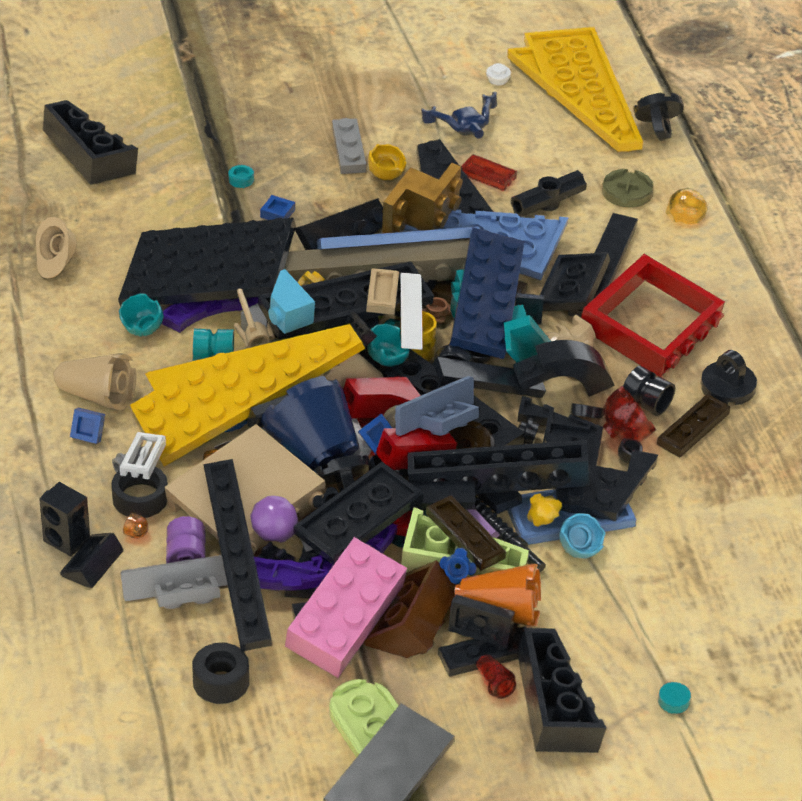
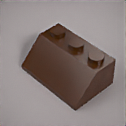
(414, 613)

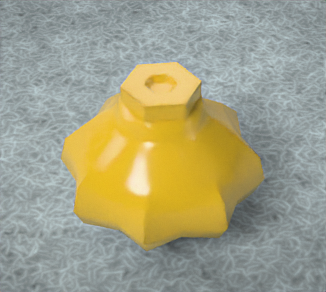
(543, 509)

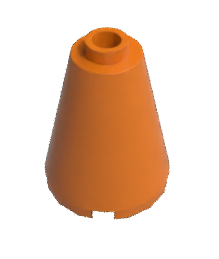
(510, 589)

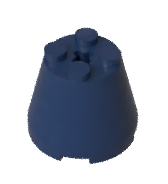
(313, 422)

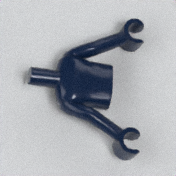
(465, 119)

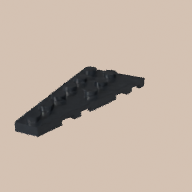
(434, 160)

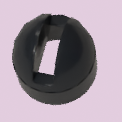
(626, 447)

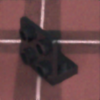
(482, 621)

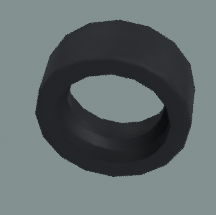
(146, 505)

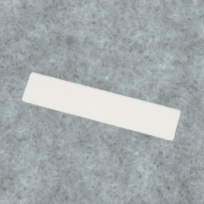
(411, 311)

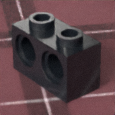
(64, 518)

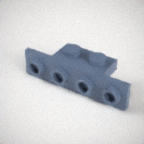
(439, 409)

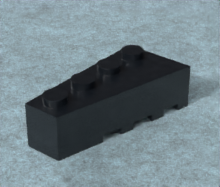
(88, 144)
(556, 703)

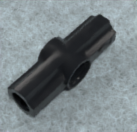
(548, 193)

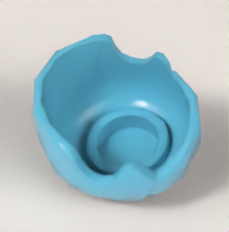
(581, 536)

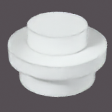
(498, 74)

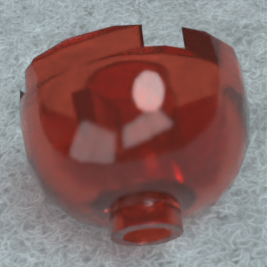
(626, 417)

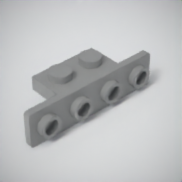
(176, 582)

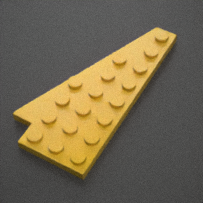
(580, 77)
(217, 392)

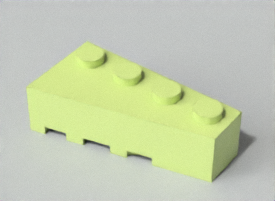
(428, 543)

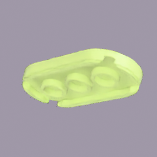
(360, 711)

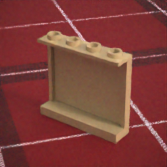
(261, 471)

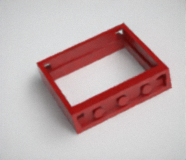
(634, 345)

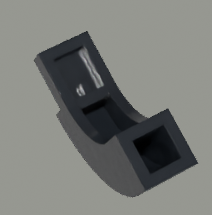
(565, 359)

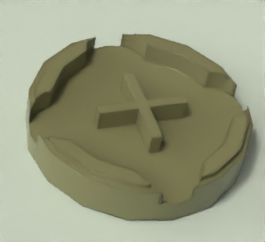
(627, 188)

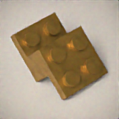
(422, 200)

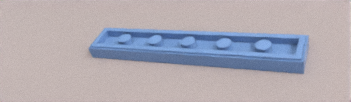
(394, 238)

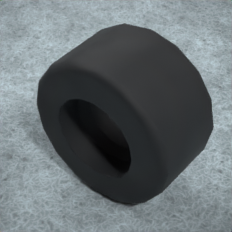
(223, 687)

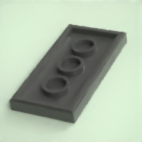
(394, 760)

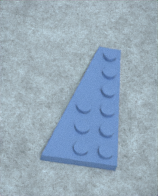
(539, 234)

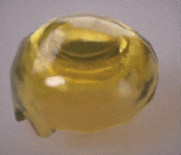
(687, 206)

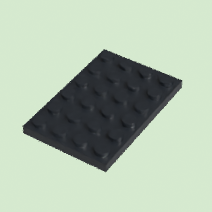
(209, 261)

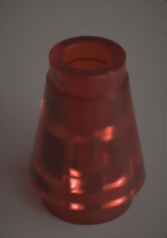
(496, 677)

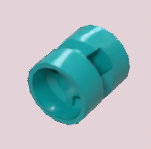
(209, 344)

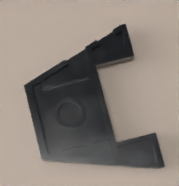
(563, 426)
(608, 489)

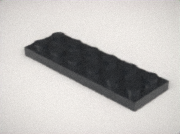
(340, 297)

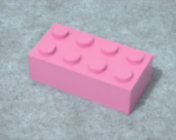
(345, 607)

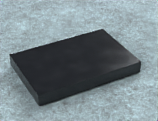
(574, 281)

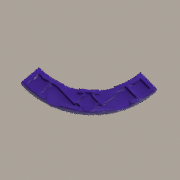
(185, 314)
(309, 574)

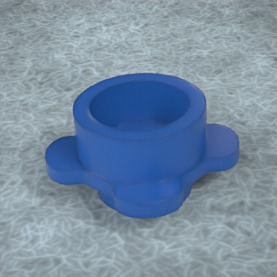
(456, 574)

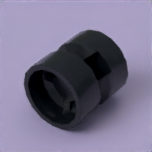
(650, 391)

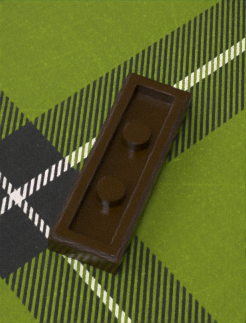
(693, 425)
(466, 532)

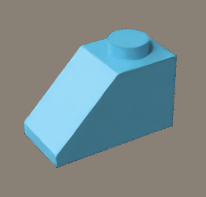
(290, 304)

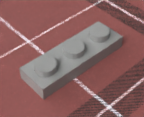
(348, 146)

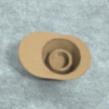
(54, 247)

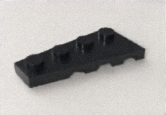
(354, 221)

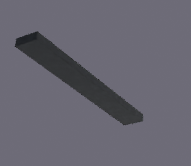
(237, 556)

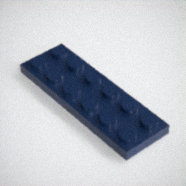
(487, 292)

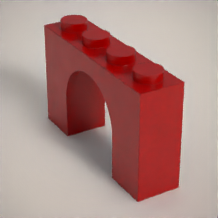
(374, 397)

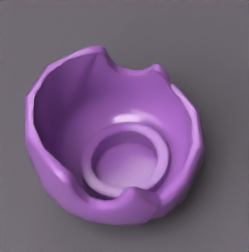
(274, 519)

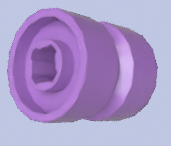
(185, 539)

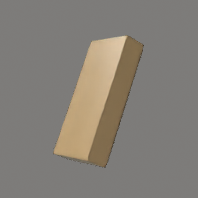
(382, 291)

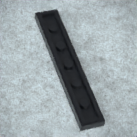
(615, 243)

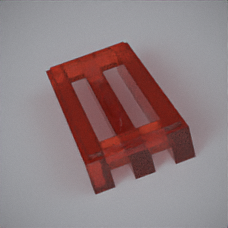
(488, 172)

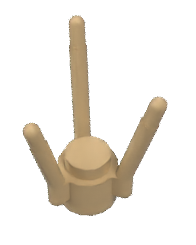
(256, 332)

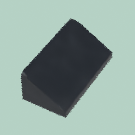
(93, 559)

